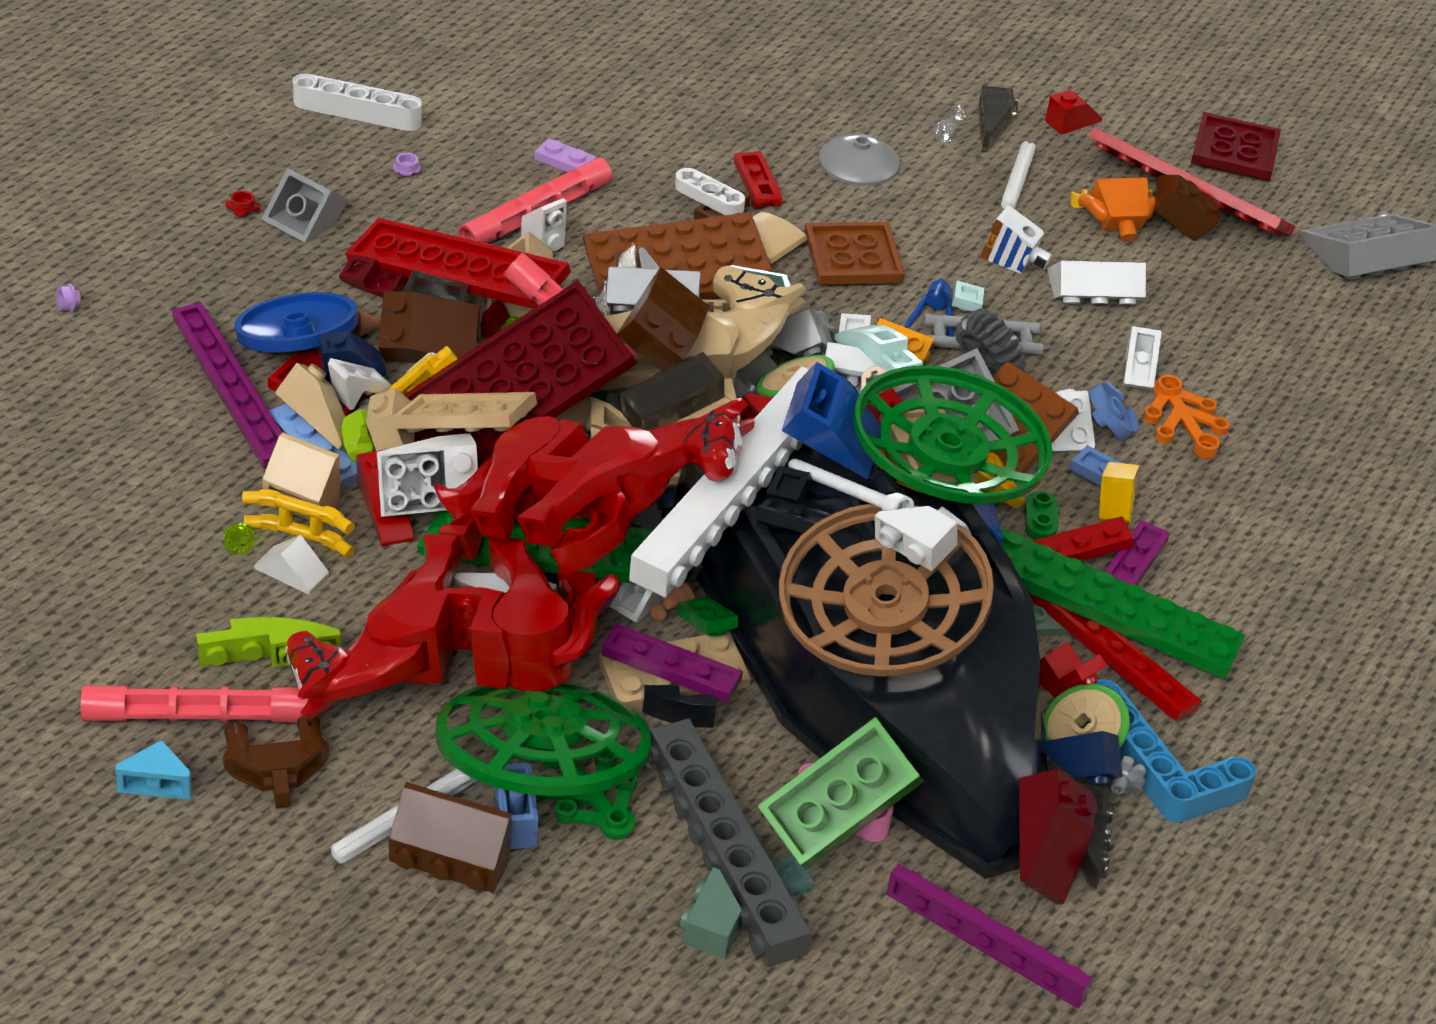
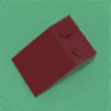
(1054, 831)

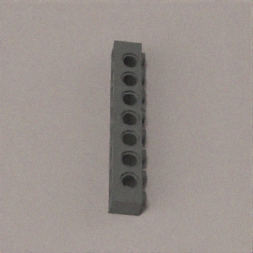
(728, 843)

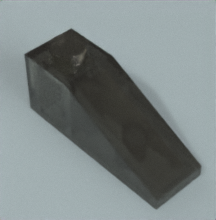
(995, 113)

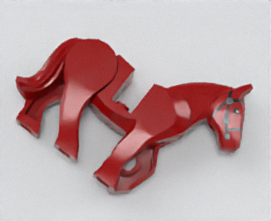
(554, 473)
(409, 637)

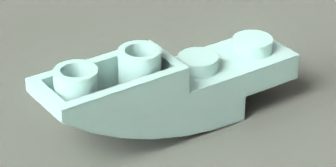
(881, 345)

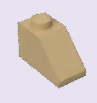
(379, 420)

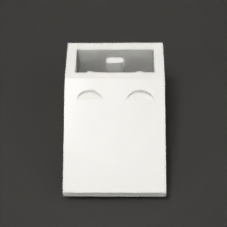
(413, 469)

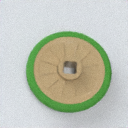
(775, 379)
(1087, 703)

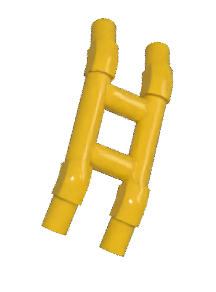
(285, 523)

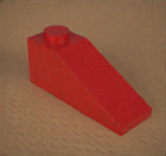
(389, 529)

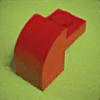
(1064, 670)

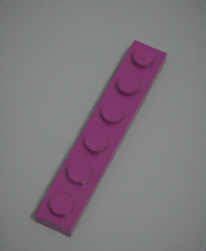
(989, 936)

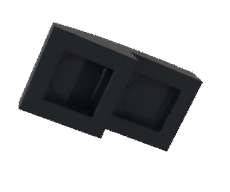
(668, 705)

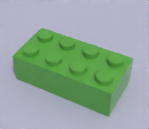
(840, 793)

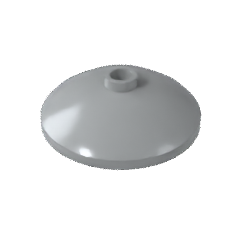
(859, 160)

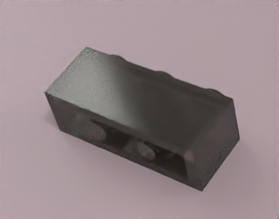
(673, 393)

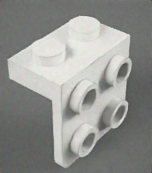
(1080, 430)

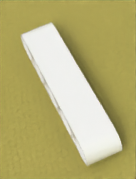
(357, 102)

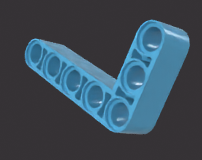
(1172, 790)

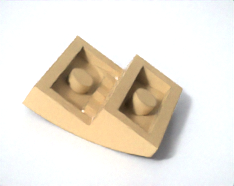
(777, 235)

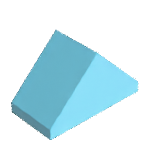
(154, 773)

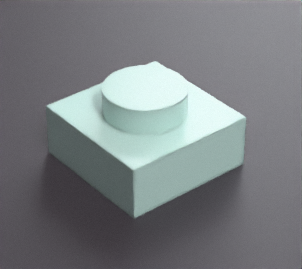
(967, 296)

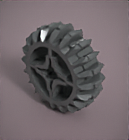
(992, 338)

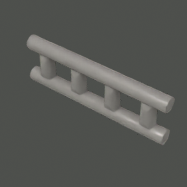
(939, 323)

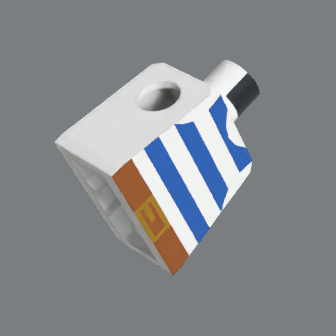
(1015, 242)

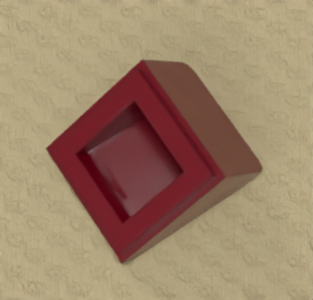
(493, 319)

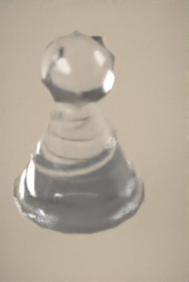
(945, 128)

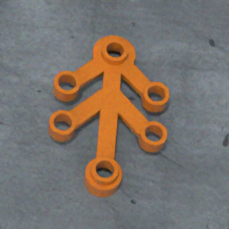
(1170, 389)

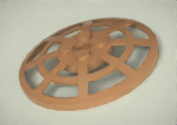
(879, 616)

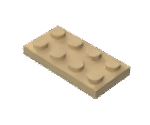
(464, 411)
(628, 682)

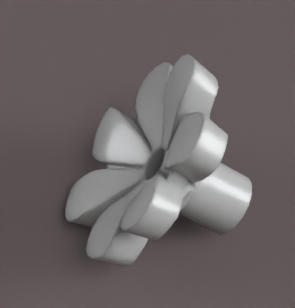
(1131, 777)

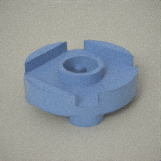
(1112, 412)

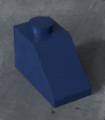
(348, 348)
(1087, 756)

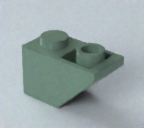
(714, 917)

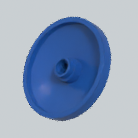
(295, 321)

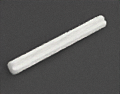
(381, 826)

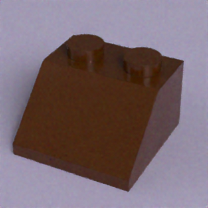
(1185, 206)

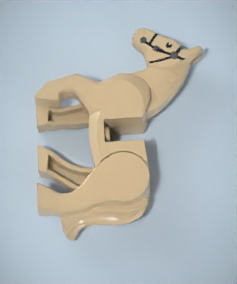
(726, 338)

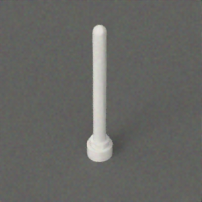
(886, 502)

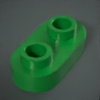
(1041, 515)

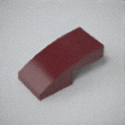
(367, 276)

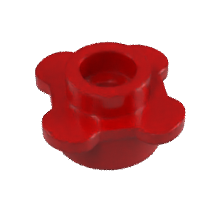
(242, 203)

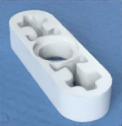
(696, 184)

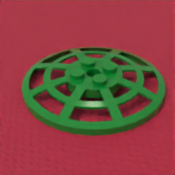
(933, 431)
(543, 723)

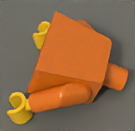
(1118, 204)

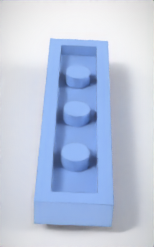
(294, 425)

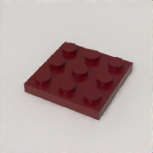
(1236, 146)

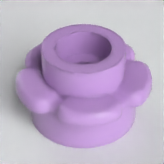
(407, 164)
(67, 298)

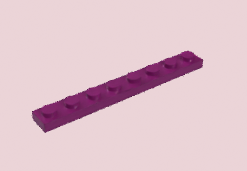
(228, 380)

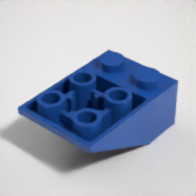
(823, 419)

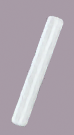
(1018, 175)

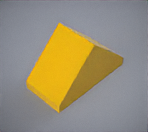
(1118, 491)

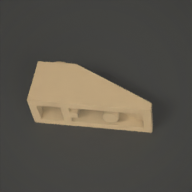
(314, 401)

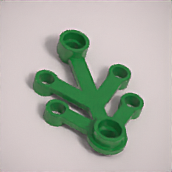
(605, 811)

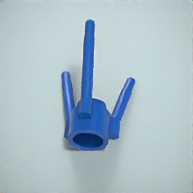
(937, 298)

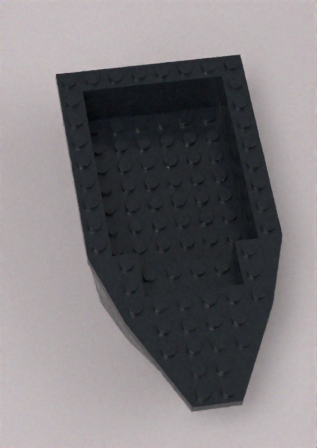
(960, 724)

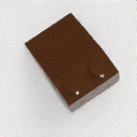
(664, 321)
(425, 324)

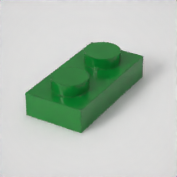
(708, 616)

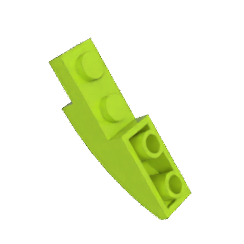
(258, 638)

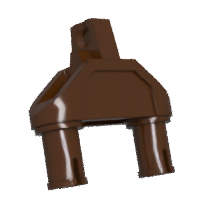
(276, 764)

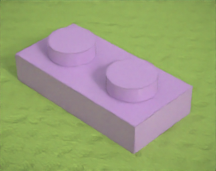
(561, 155)

